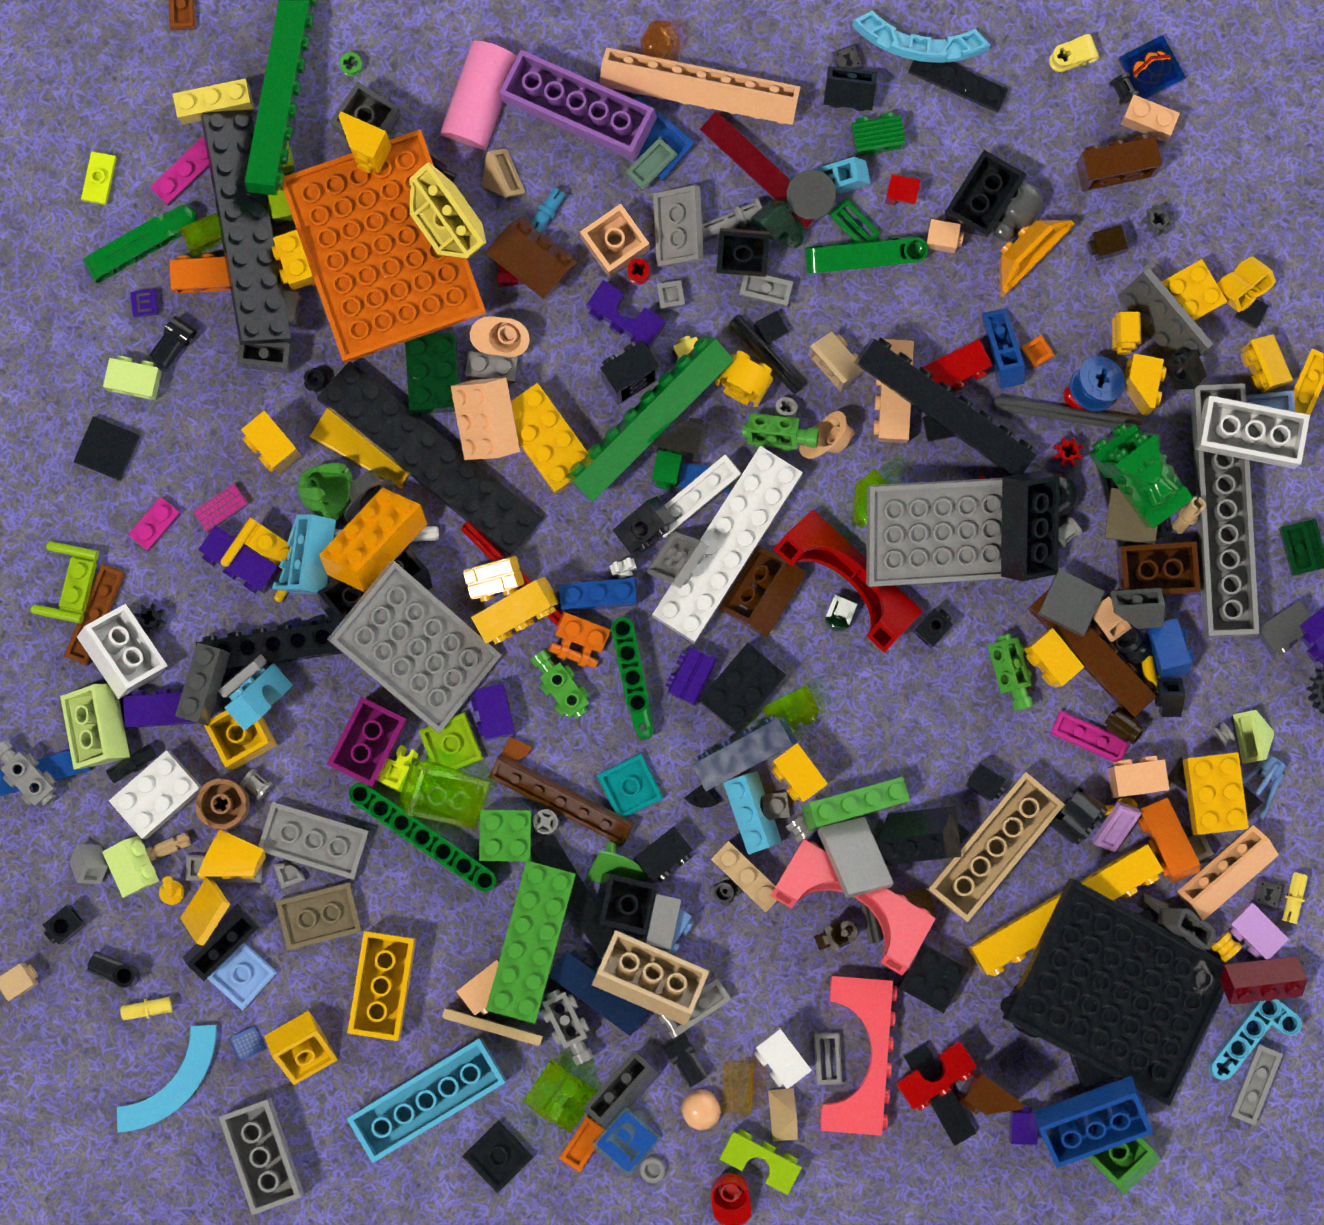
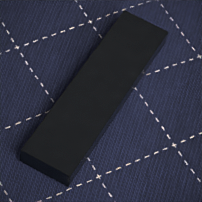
(946, 1106)

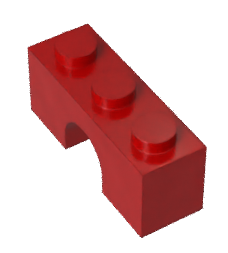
(956, 1065)

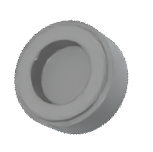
(652, 1170)

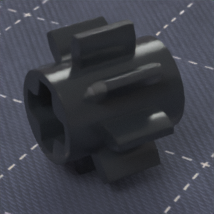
(147, 612)

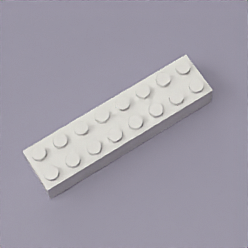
(730, 543)

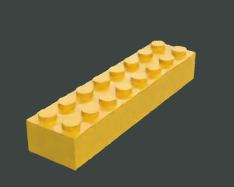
(1025, 931)

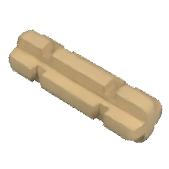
(168, 846)

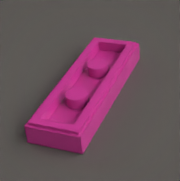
(1088, 737)

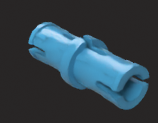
(547, 210)

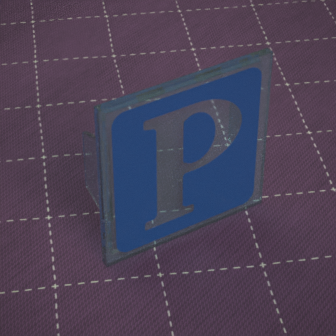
(626, 1141)

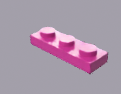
(182, 173)

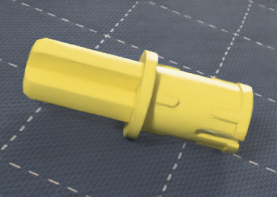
(1295, 898)
(146, 1008)

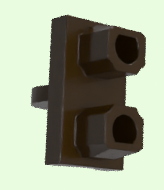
(837, 935)

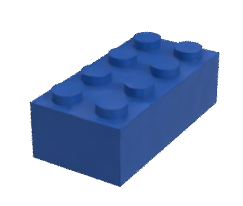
(1093, 1122)

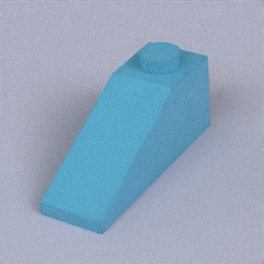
(847, 174)

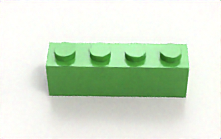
(855, 803)

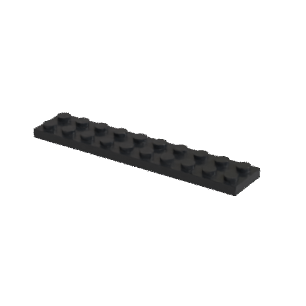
(245, 231)
(429, 458)

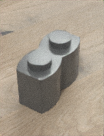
(1187, 926)

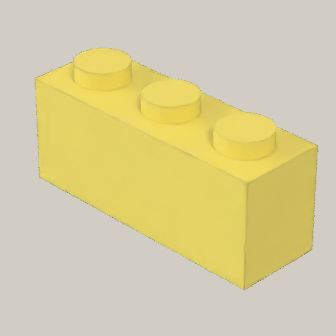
(218, 97)

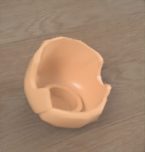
(701, 1109)

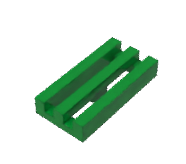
(833, 215)

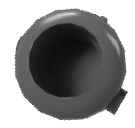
(1019, 212)

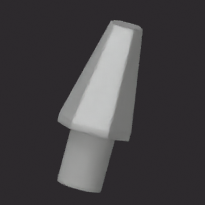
(1154, 904)

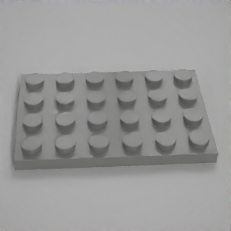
(934, 532)
(414, 646)

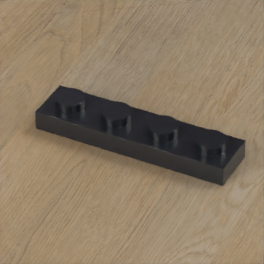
(961, 83)

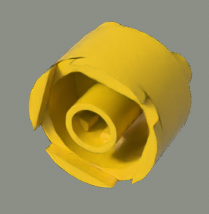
(745, 379)

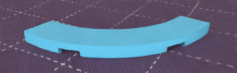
(919, 47)
(179, 1089)

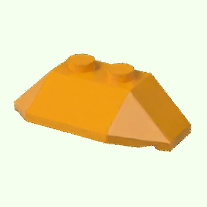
(1029, 250)

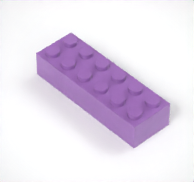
(578, 105)

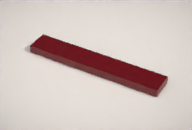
(749, 159)

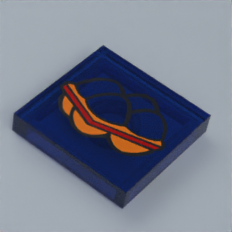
(1152, 67)

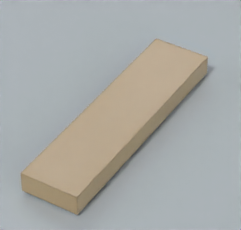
(492, 1026)

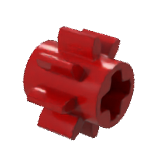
(1061, 454)

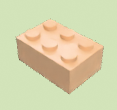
(485, 418)

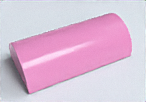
(477, 96)

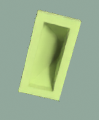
(1253, 736)

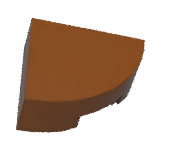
(516, 750)

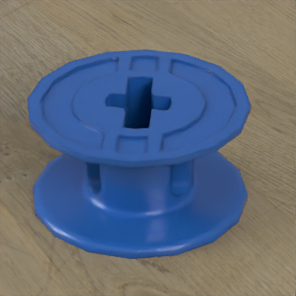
(1097, 383)

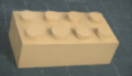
(650, 978)

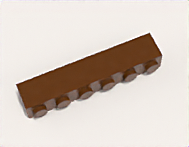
(1104, 665)

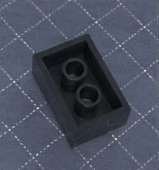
(629, 371)
(742, 688)

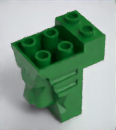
(1141, 473)

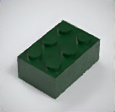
(431, 373)

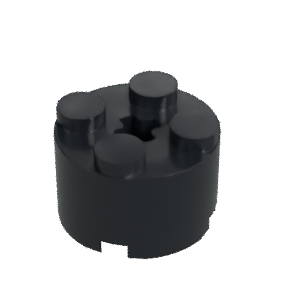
(1077, 815)

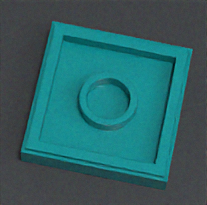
(630, 786)

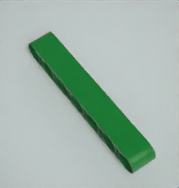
(410, 834)

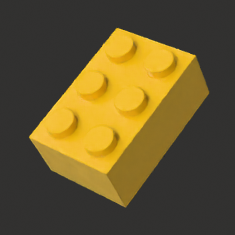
(516, 611)
(1215, 793)

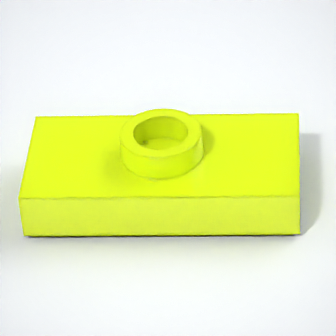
(98, 178)

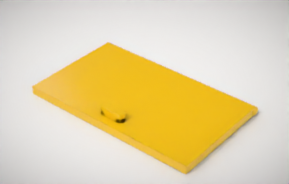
(344, 440)

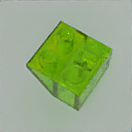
(859, 498)
(560, 1096)

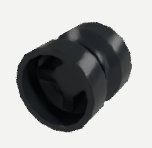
(1133, 647)

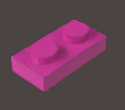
(154, 524)

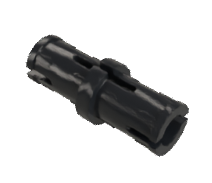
(131, 764)

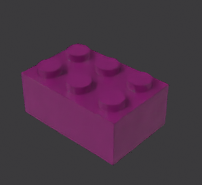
(367, 742)

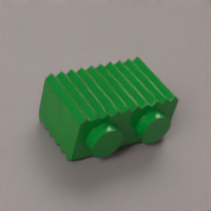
(878, 134)

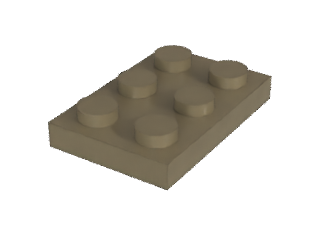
(318, 916)

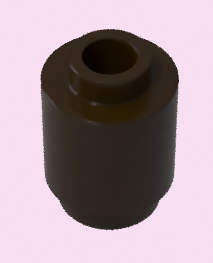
(1124, 726)

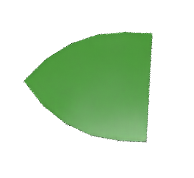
(611, 863)

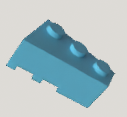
(303, 567)

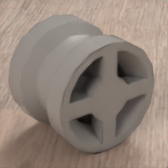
(544, 818)
(799, 828)

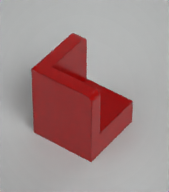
(902, 190)

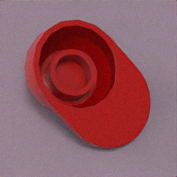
(730, 1199)

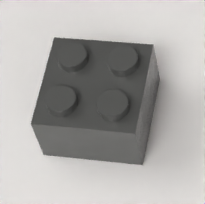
(367, 107)

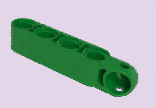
(138, 242)
(865, 255)
(644, 715)

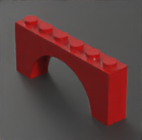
(820, 543)

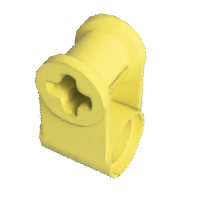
(1077, 53)

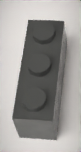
(202, 684)
(621, 1089)

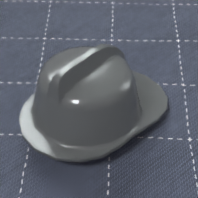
(363, 490)

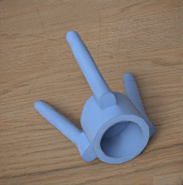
(1271, 771)

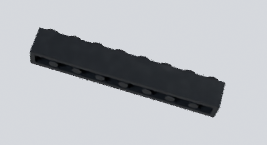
(945, 408)

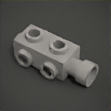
(29, 775)
(565, 1019)

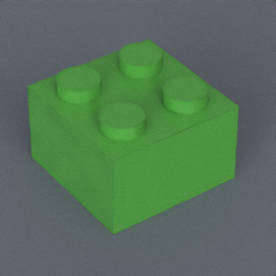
(505, 835)

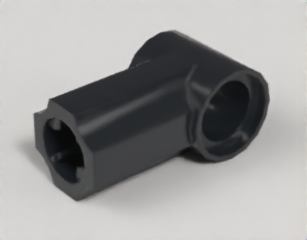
(175, 337)
(111, 969)
(682, 1054)

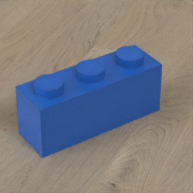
(597, 594)

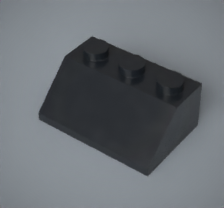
(984, 195)
(920, 836)

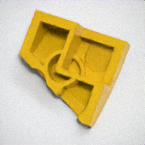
(231, 857)

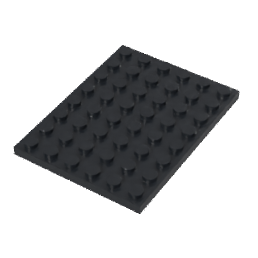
(1117, 992)

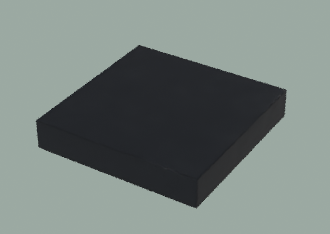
(106, 448)
(498, 1156)

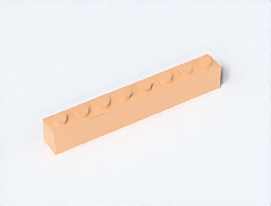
(699, 86)

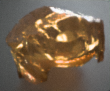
(661, 41)

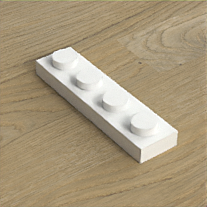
(701, 491)

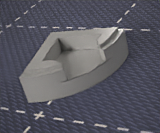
(288, 875)

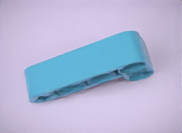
(1249, 1041)

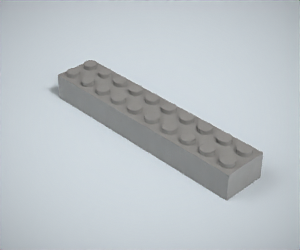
(1224, 531)

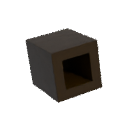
(1107, 243)

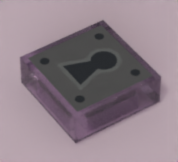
(848, 58)
(1267, 893)

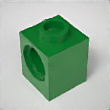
(666, 469)

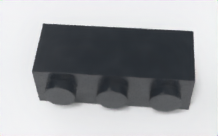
(223, 942)

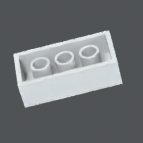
(1252, 432)

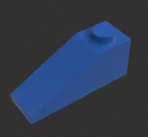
(1004, 349)

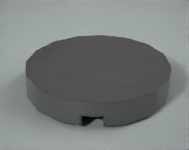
(811, 194)

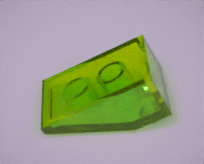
(443, 794)

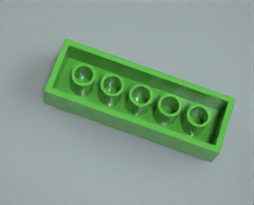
(530, 942)

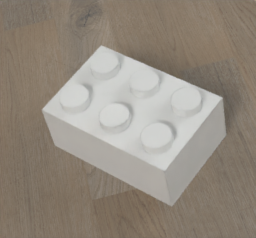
(121, 651)
(156, 795)

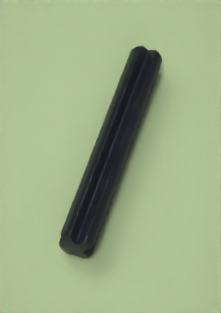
(766, 354)

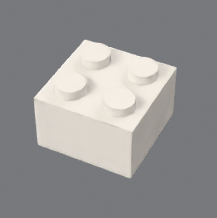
(782, 1058)

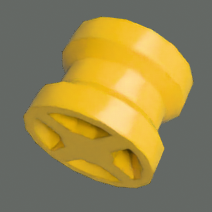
(1226, 946)

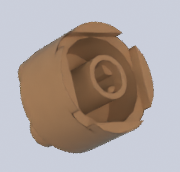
(209, 800)

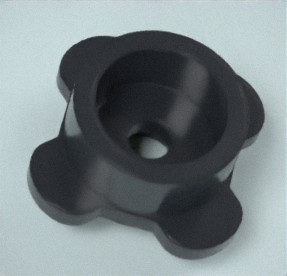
(725, 898)

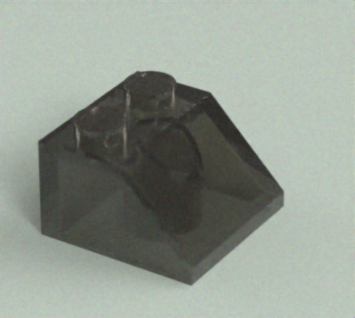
(684, 439)

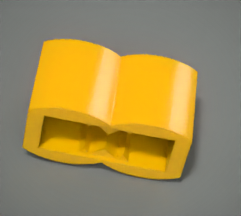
(1246, 283)
(1126, 332)

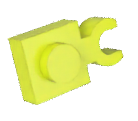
(396, 771)

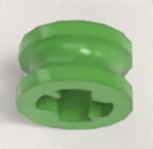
(346, 58)

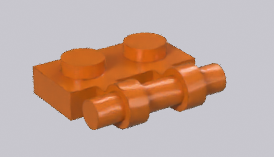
(582, 632)

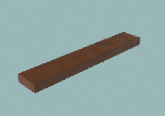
(561, 800)

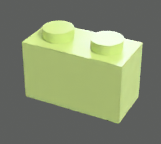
(132, 378)
(130, 866)

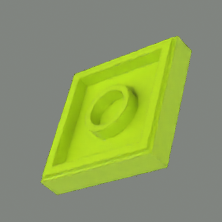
(453, 745)

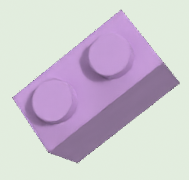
(1257, 932)

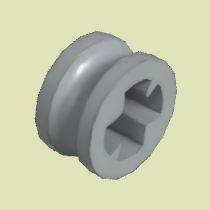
(787, 403)
(1223, 734)

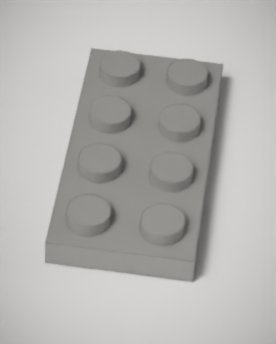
(313, 840)

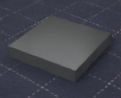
(1070, 602)

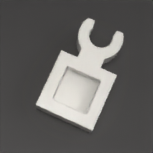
(623, 569)

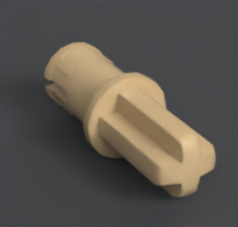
(1189, 515)

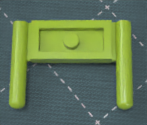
(76, 584)

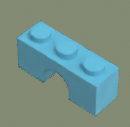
(257, 695)
(754, 827)

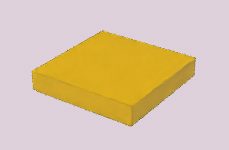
(205, 911)

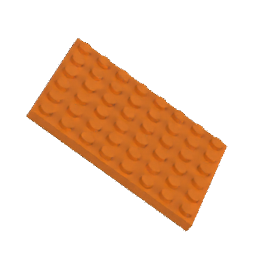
(371, 257)

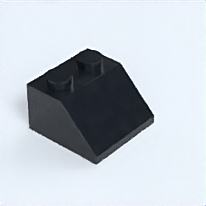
(743, 252)

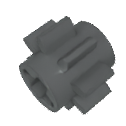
(1158, 213)

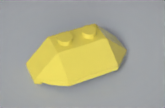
(444, 214)

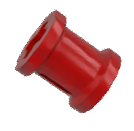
(640, 264)

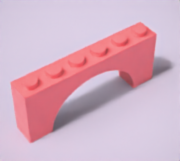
(901, 922)
(864, 1108)

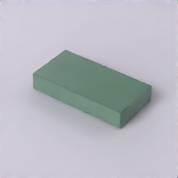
(651, 163)

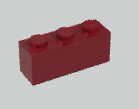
(1263, 980)

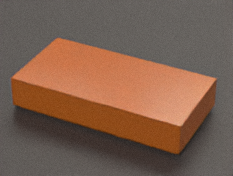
(580, 1147)

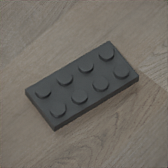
(1163, 315)

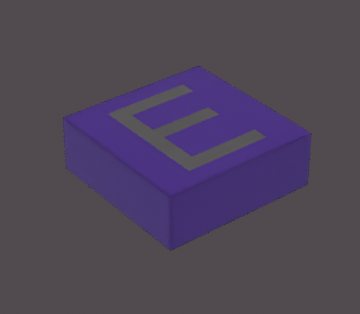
(144, 303)

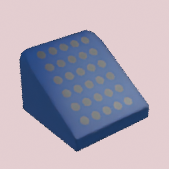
(247, 1043)

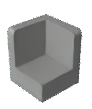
(88, 864)

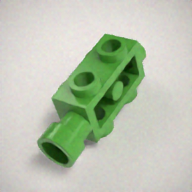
(776, 431)
(1008, 670)
(564, 689)

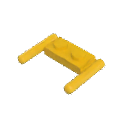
(261, 541)

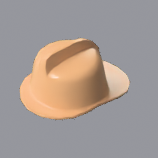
(499, 336)
(833, 436)

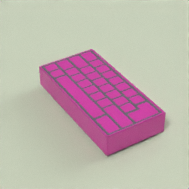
(220, 507)

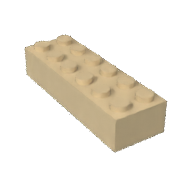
(995, 846)

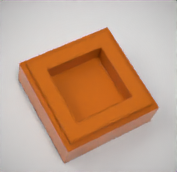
(1037, 351)

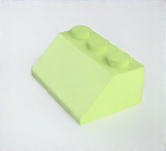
(94, 726)

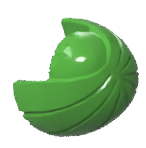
(325, 489)

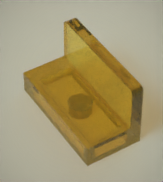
(737, 1087)

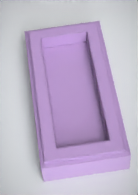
(1116, 826)

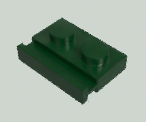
(1303, 547)

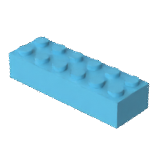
(426, 1100)

